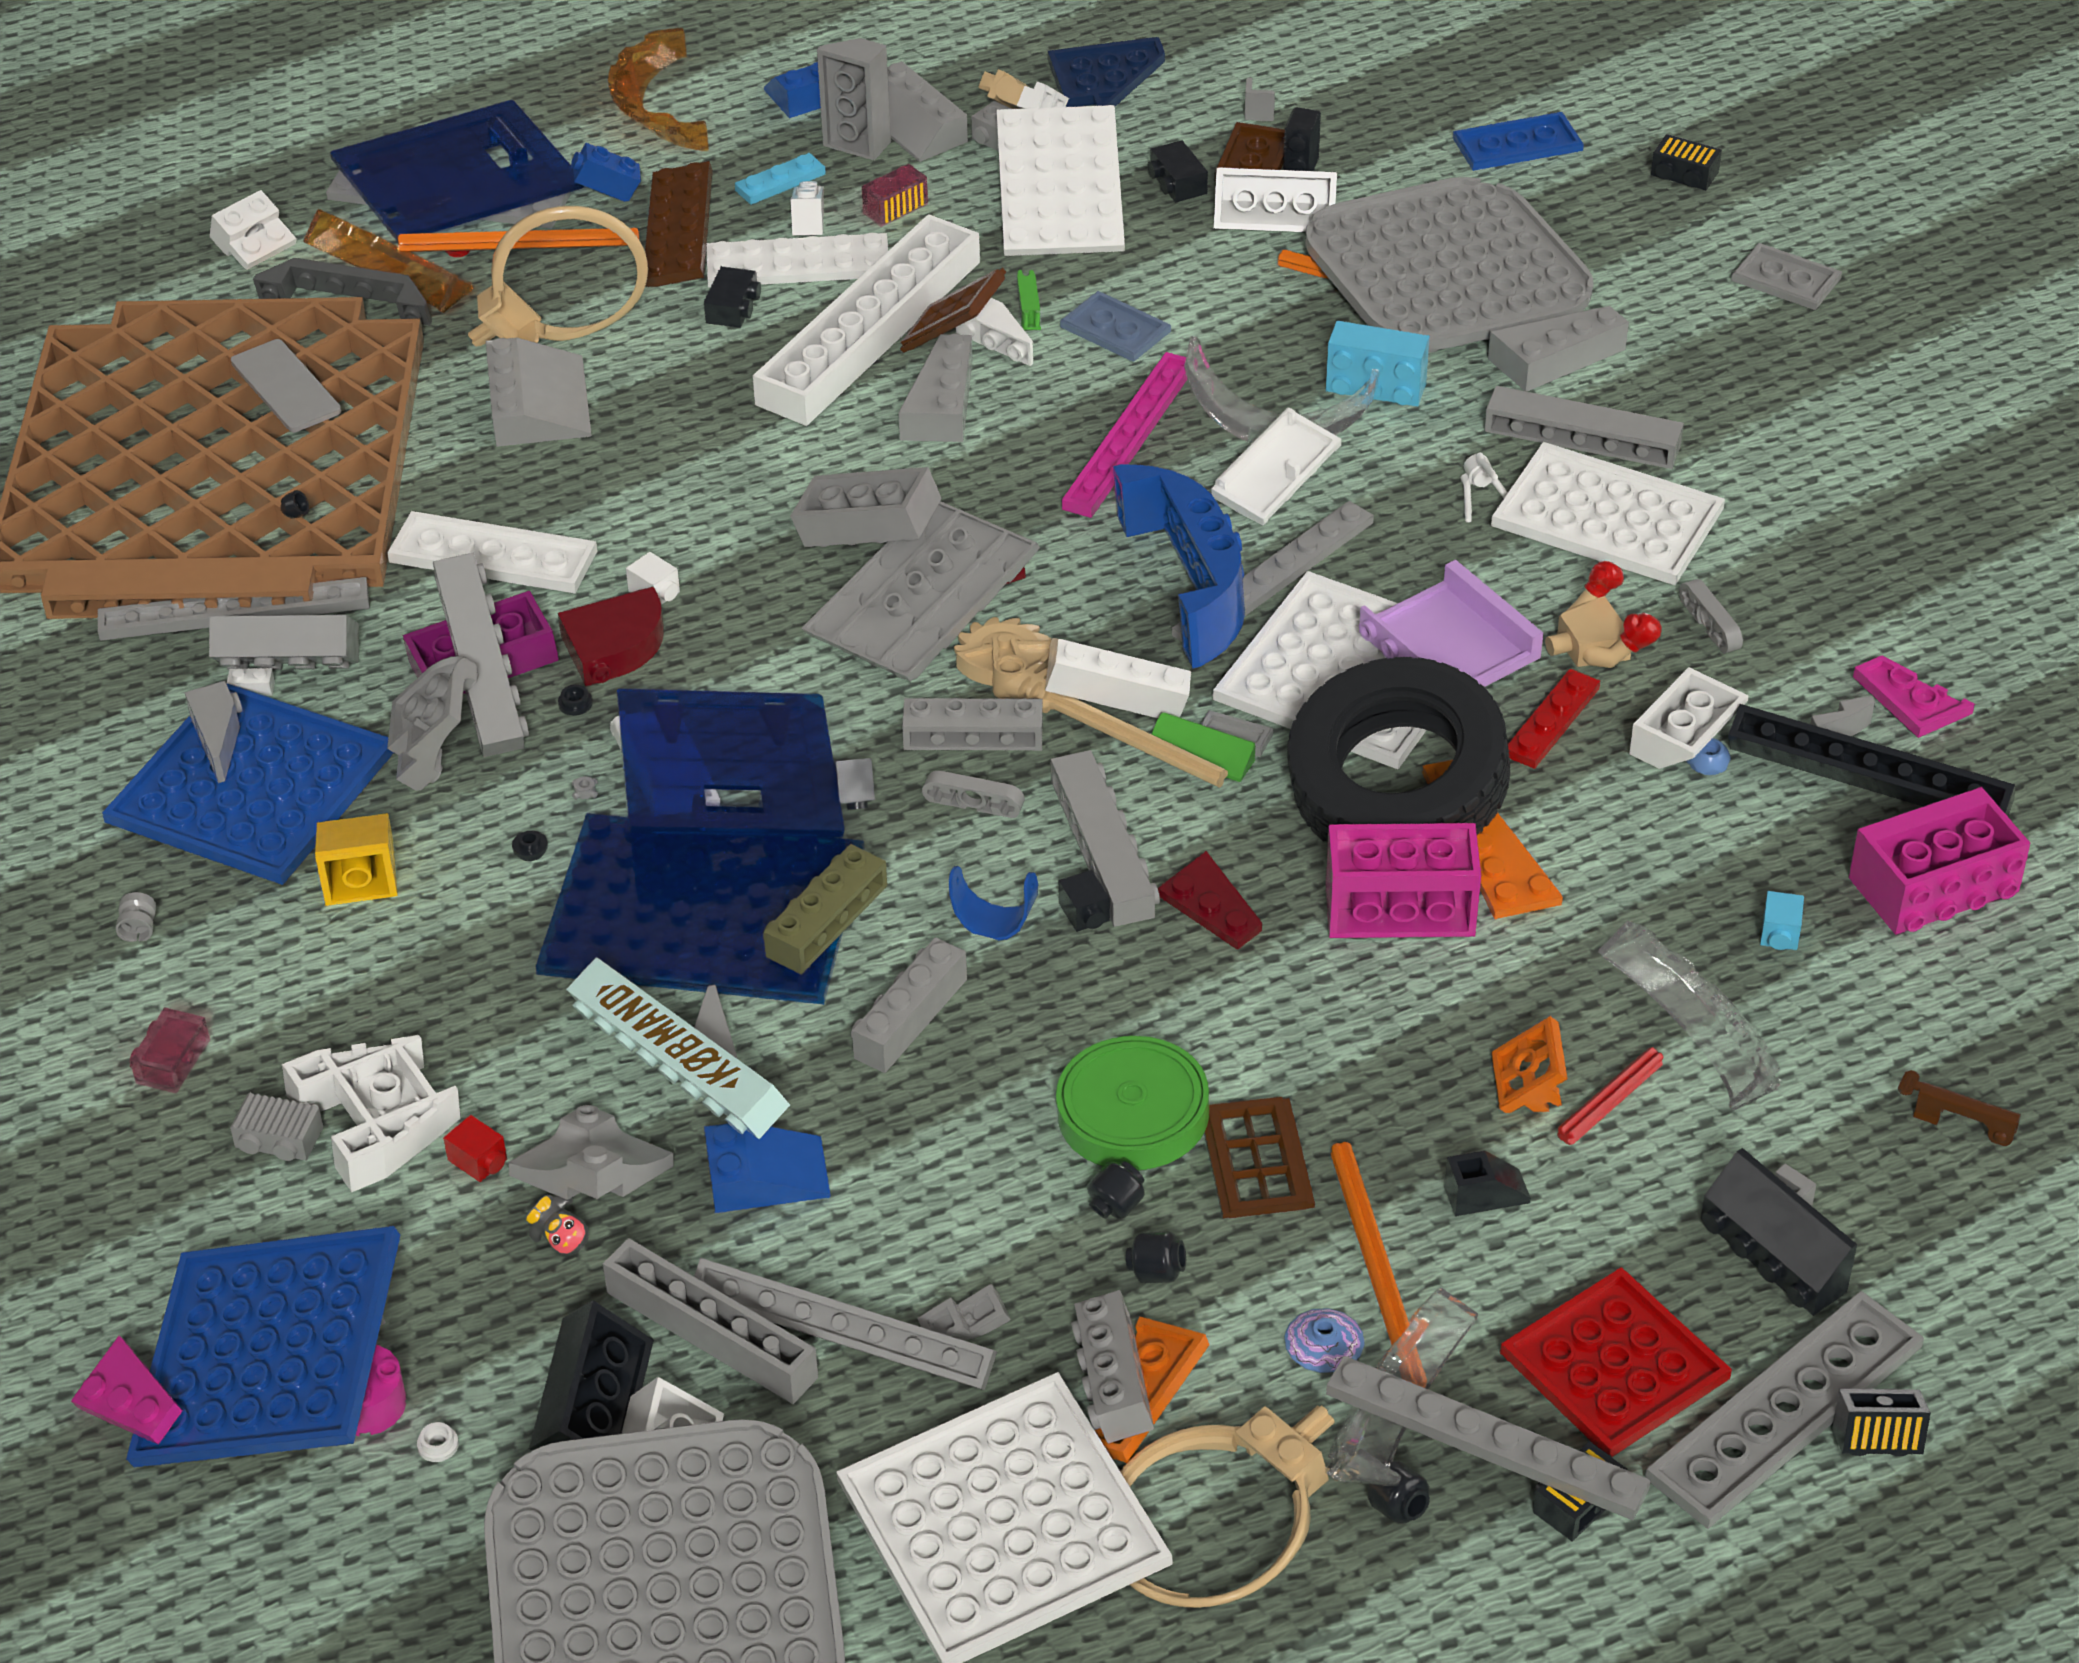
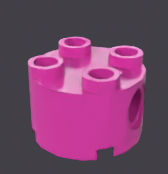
(384, 1394)

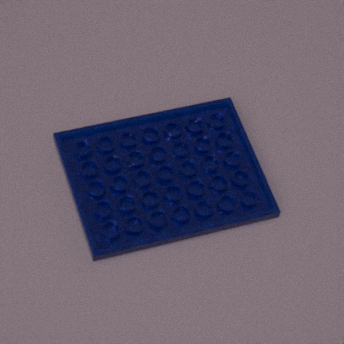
(686, 909)

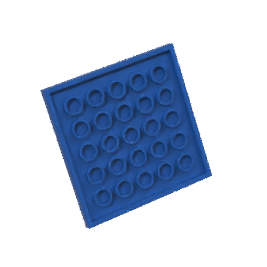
(280, 783)
(270, 1345)

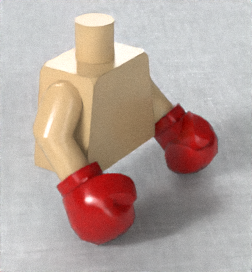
(1594, 631)

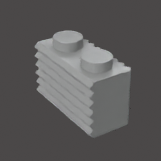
(276, 1127)

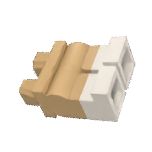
(1017, 95)

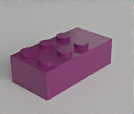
(524, 631)

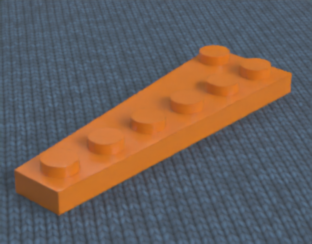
(1509, 874)

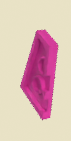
(1909, 699)
(127, 1395)

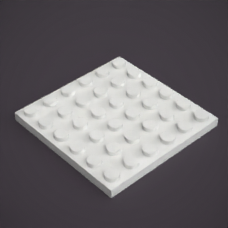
(1301, 649)
(1003, 1520)

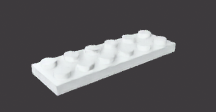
(799, 258)
(505, 551)

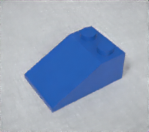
(764, 1171)

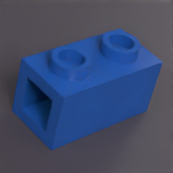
(606, 172)

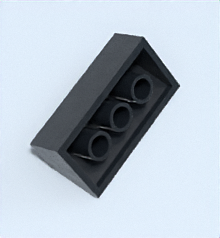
(1779, 1233)
(591, 1377)

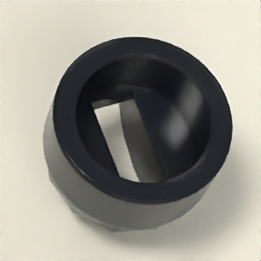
(294, 504)

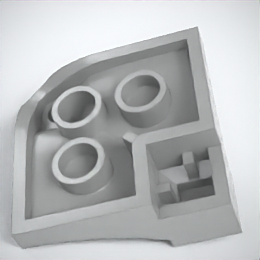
(426, 716)
(590, 1158)

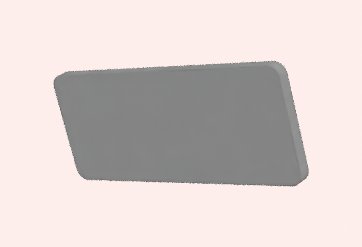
(285, 385)

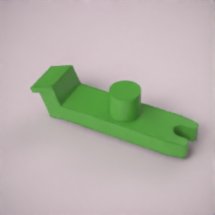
(1028, 301)

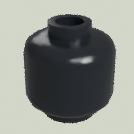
(1116, 1190)
(1156, 1257)
(1404, 1501)

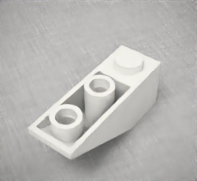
(807, 209)
(999, 332)

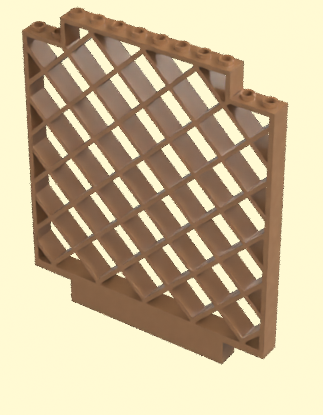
(205, 571)

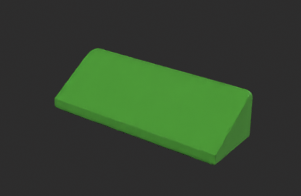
(1217, 747)

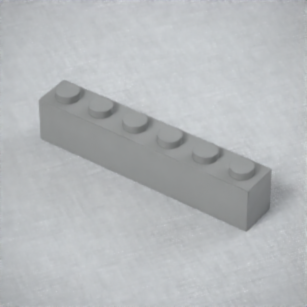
(1584, 427)
(477, 639)
(1104, 837)
(711, 1321)

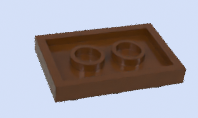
(1254, 148)

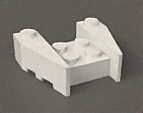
(384, 1096)

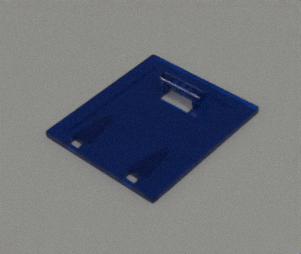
(445, 177)
(728, 745)

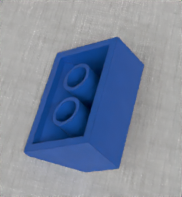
(796, 91)

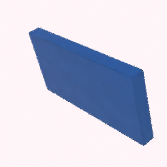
(1517, 141)

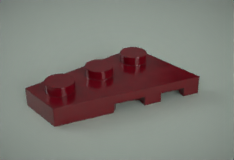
(1211, 901)

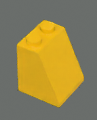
(356, 859)

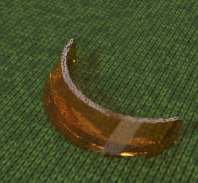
(634, 72)
(372, 252)

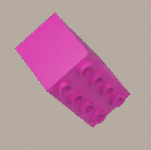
(1939, 861)
(1402, 880)

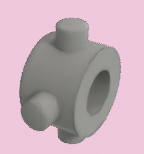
(584, 788)

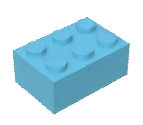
(1395, 353)

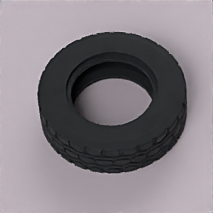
(1391, 696)

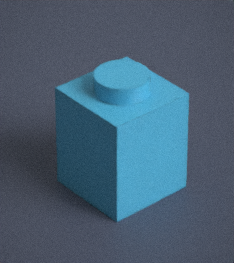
(1782, 920)

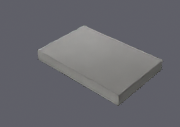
(1786, 276)

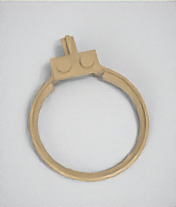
(511, 317)
(1279, 1444)

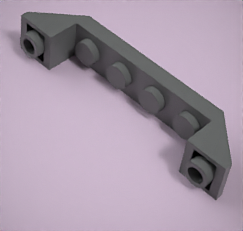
(345, 280)

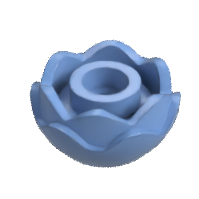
(1711, 759)

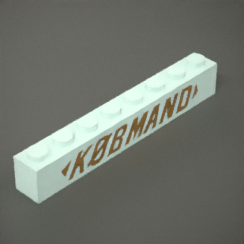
(678, 1049)

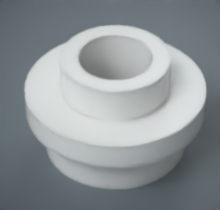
(437, 1433)

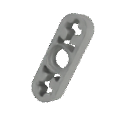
(1712, 615)
(998, 792)

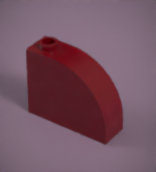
(613, 634)

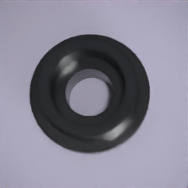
(575, 700)
(530, 845)

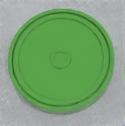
(1133, 1102)

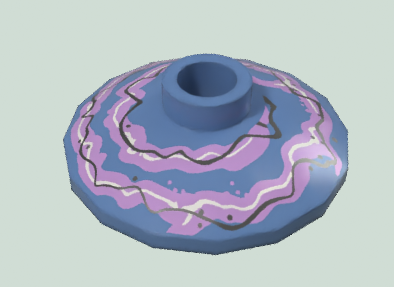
(1323, 1351)

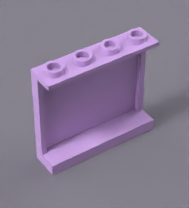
(1456, 625)

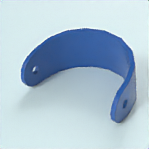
(986, 918)

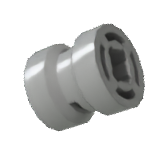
(135, 917)

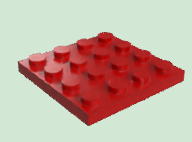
(1615, 1362)

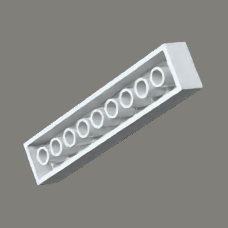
(866, 320)

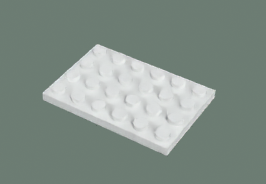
(1060, 180)
(1608, 513)

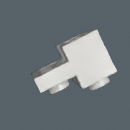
(251, 230)

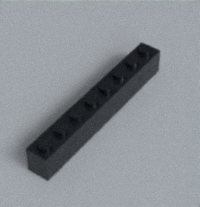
(1857, 760)

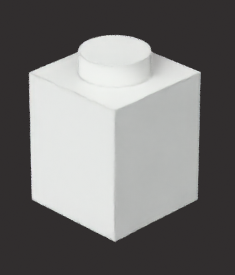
(655, 572)

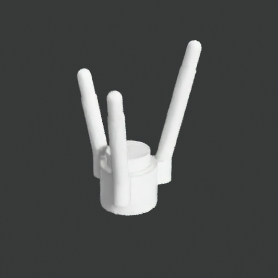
(1479, 473)

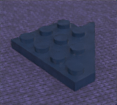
(1104, 71)

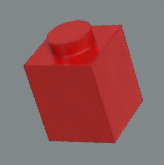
(475, 1148)

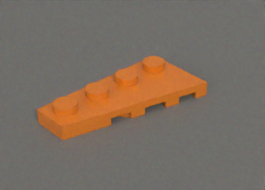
(1166, 1361)

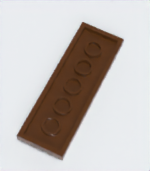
(678, 224)

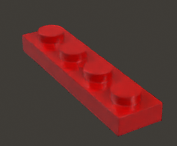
(1552, 718)

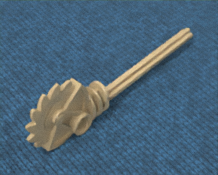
(1016, 665)

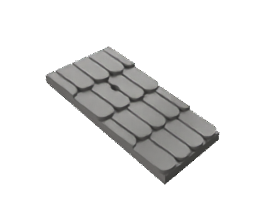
(921, 592)

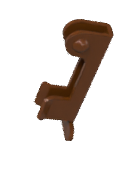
(1933, 1100)

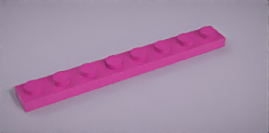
(1126, 435)

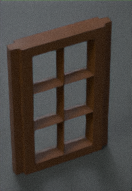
(953, 310)
(1290, 1149)

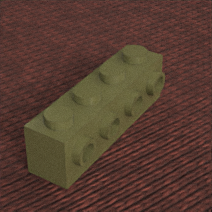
(825, 908)

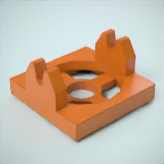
(1532, 1046)

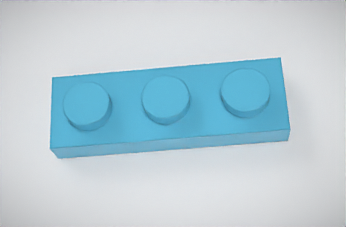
(779, 178)

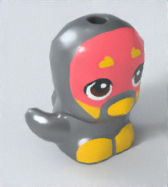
(559, 1227)

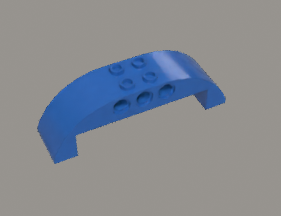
(1204, 540)

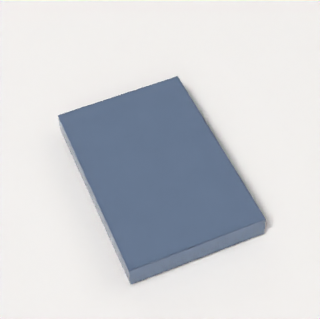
(1115, 326)

